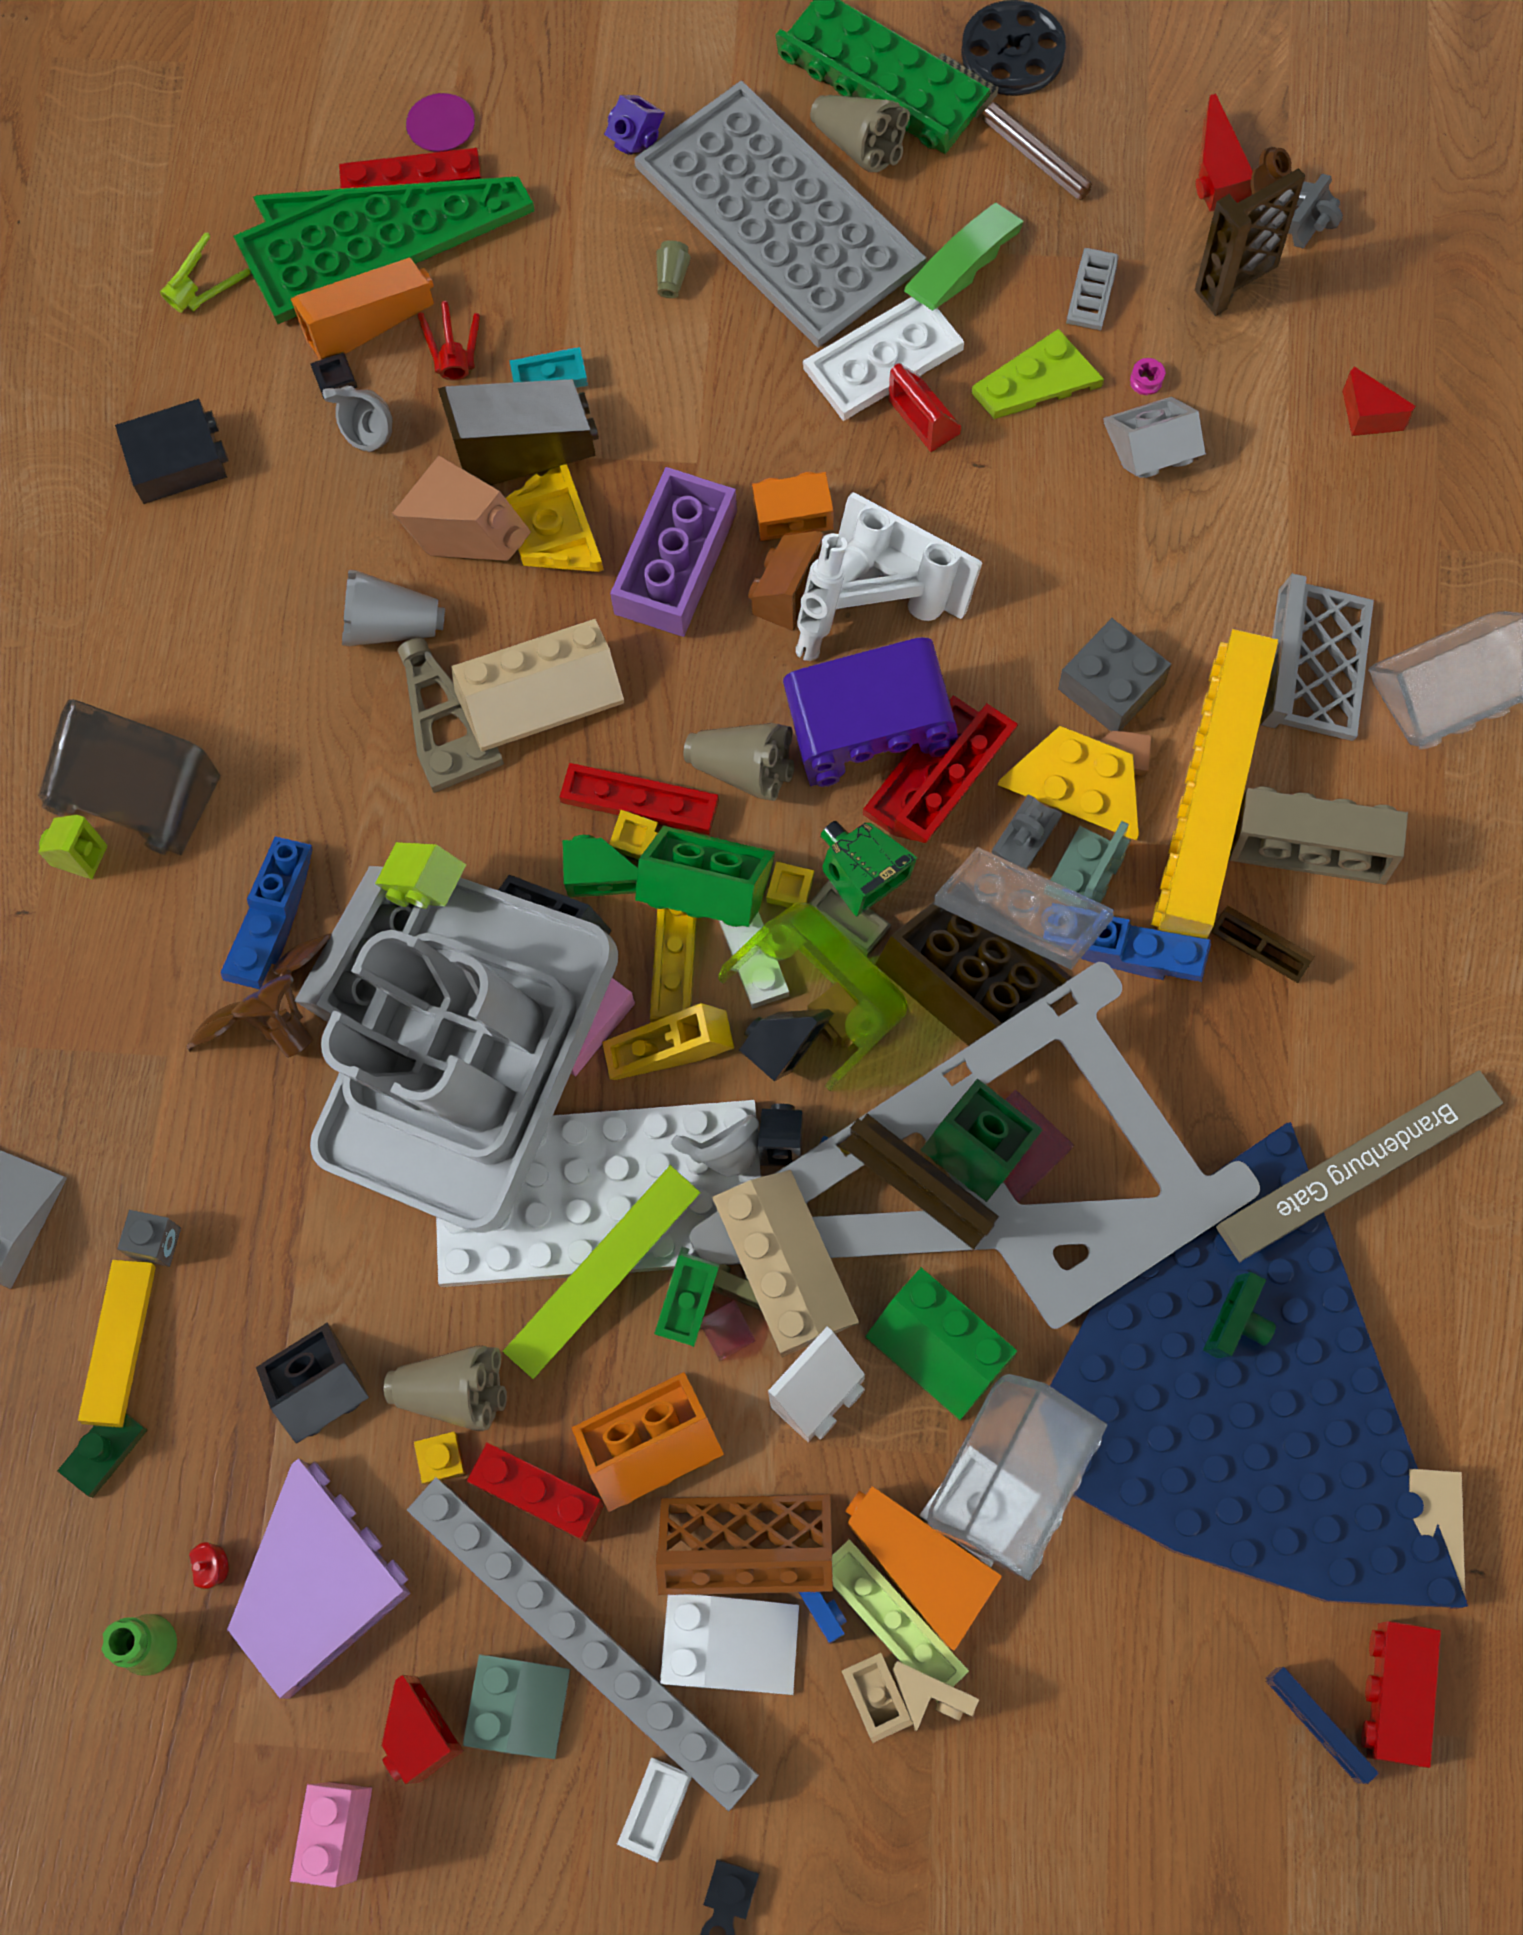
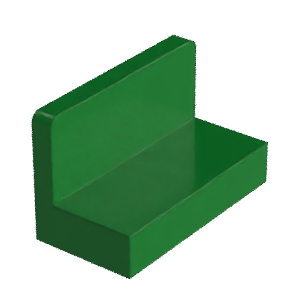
(686, 1298)

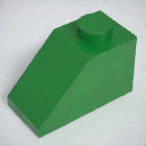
(596, 868)

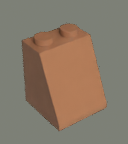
(460, 516)

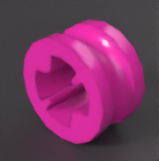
(1142, 384)

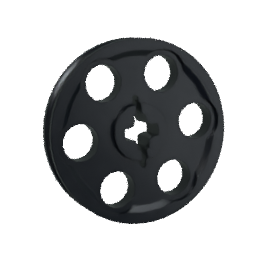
(1014, 35)

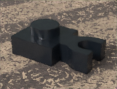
(729, 1895)

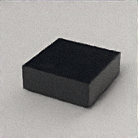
(333, 372)

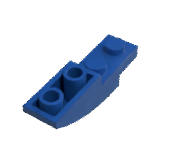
(270, 913)
(1149, 951)

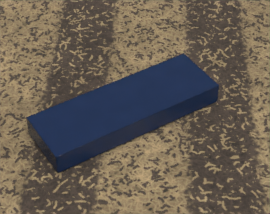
(1321, 1726)

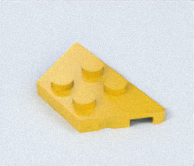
(557, 524)
(1080, 779)

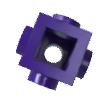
(633, 124)

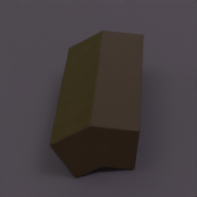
(1266, 937)

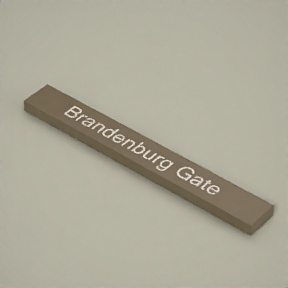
(1358, 1166)

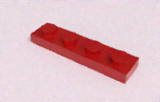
(412, 169)
(650, 799)

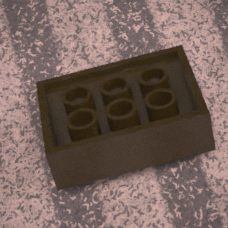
(966, 972)

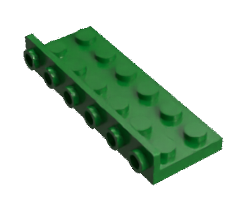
(876, 63)

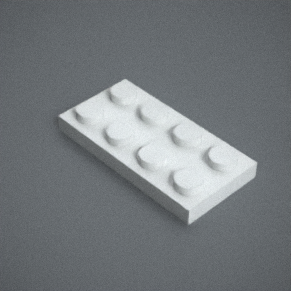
(858, 366)

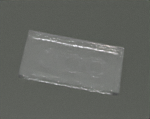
(1024, 907)

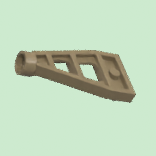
(456, 759)

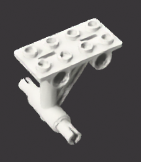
(882, 544)

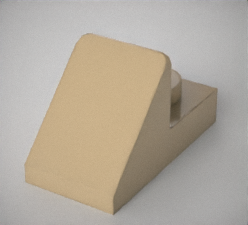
(919, 1688)
(877, 1697)

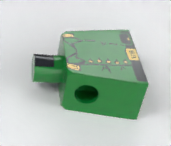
(864, 864)

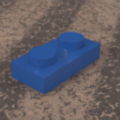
(825, 1614)

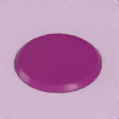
(440, 122)

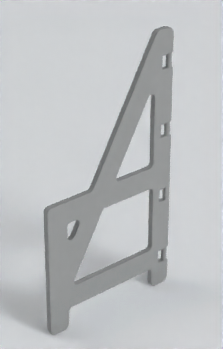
(1120, 1234)

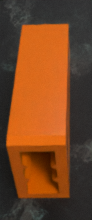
(362, 306)
(928, 1568)

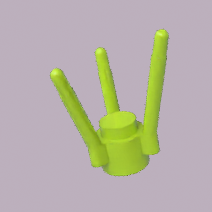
(181, 289)

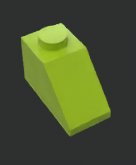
(72, 845)

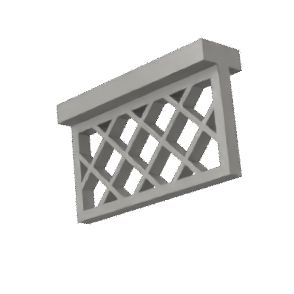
(1288, 629)

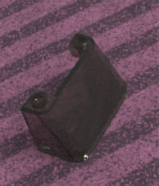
(127, 776)

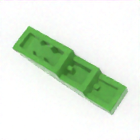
(962, 256)

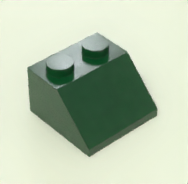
(981, 1140)

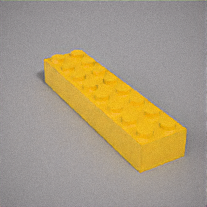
(1215, 785)

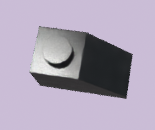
(783, 1039)
(780, 1135)

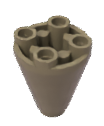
(863, 128)
(744, 757)
(451, 1387)

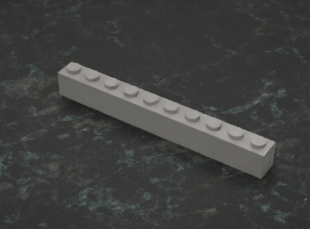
(584, 1644)

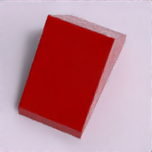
(1373, 406)

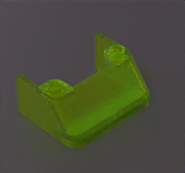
(806, 929)

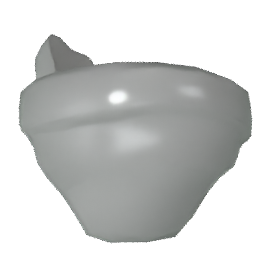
(361, 417)
(728, 1151)

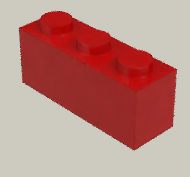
(536, 1492)
(1402, 1694)

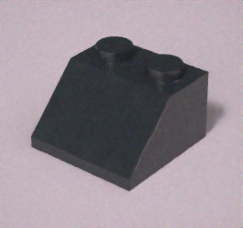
(311, 1383)

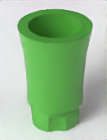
(153, 1644)

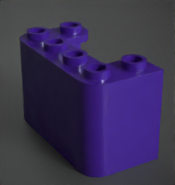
(869, 707)

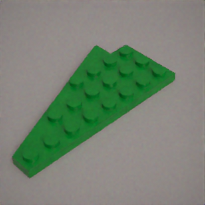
(341, 233)

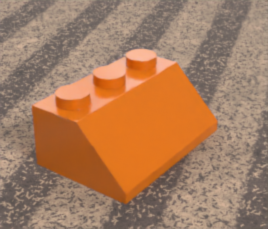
(646, 1442)

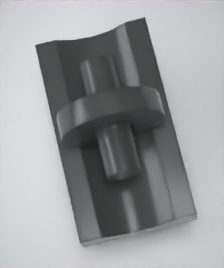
(1315, 211)
(1026, 832)

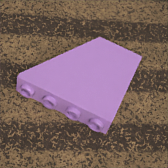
(311, 1584)

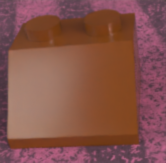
(783, 583)

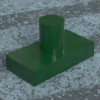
(1238, 1318)
(101, 1454)

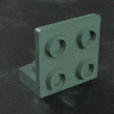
(1092, 862)

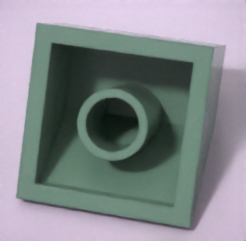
(516, 1707)

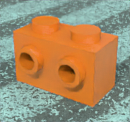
(792, 505)

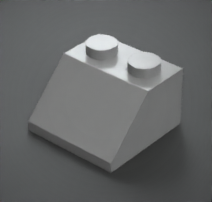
(1156, 436)

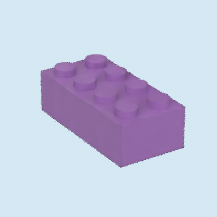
(674, 551)

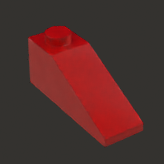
(1222, 159)

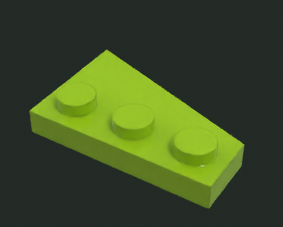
(1038, 374)

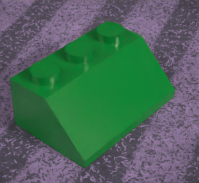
(703, 876)
(940, 1343)

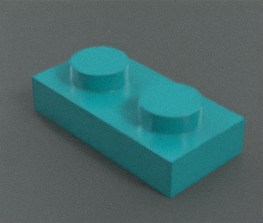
(551, 366)

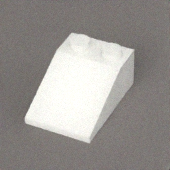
(817, 1386)
(730, 1644)

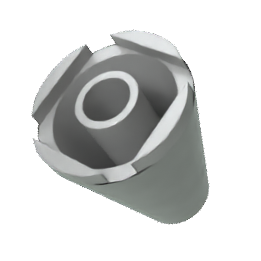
(387, 612)

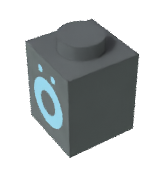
(149, 1238)

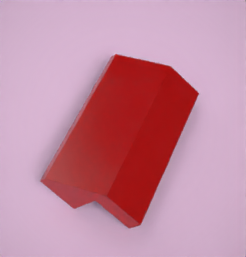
(928, 788)

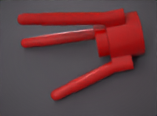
(452, 359)

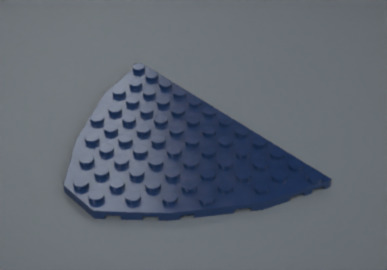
(1263, 1457)

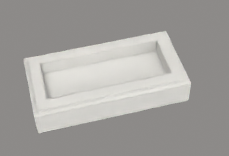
(654, 1809)

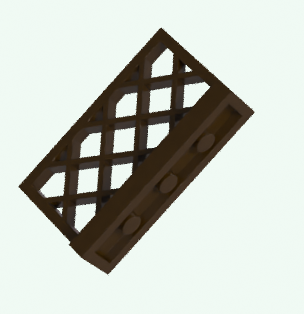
(1246, 244)
(920, 1181)

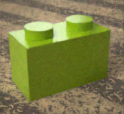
(420, 875)

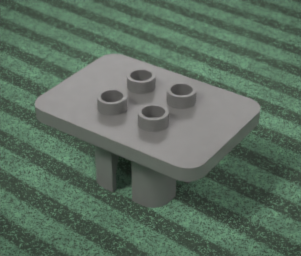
(460, 1052)

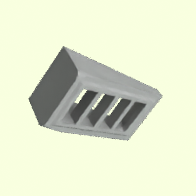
(1099, 267)

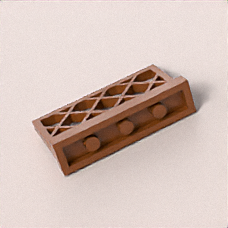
(744, 1567)

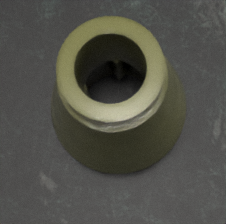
(672, 264)

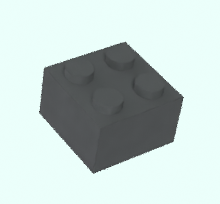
(1114, 676)

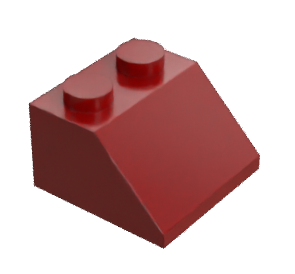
(416, 1733)

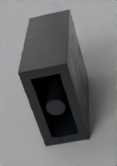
(172, 450)

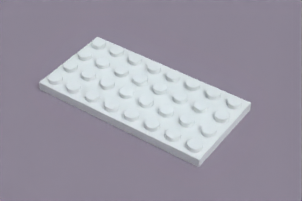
(584, 1184)

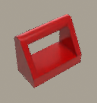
(921, 408)

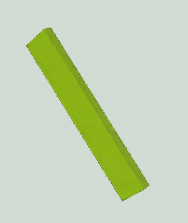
(601, 1272)

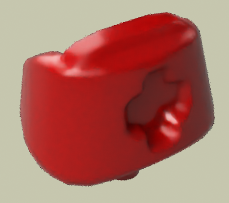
(208, 1565)

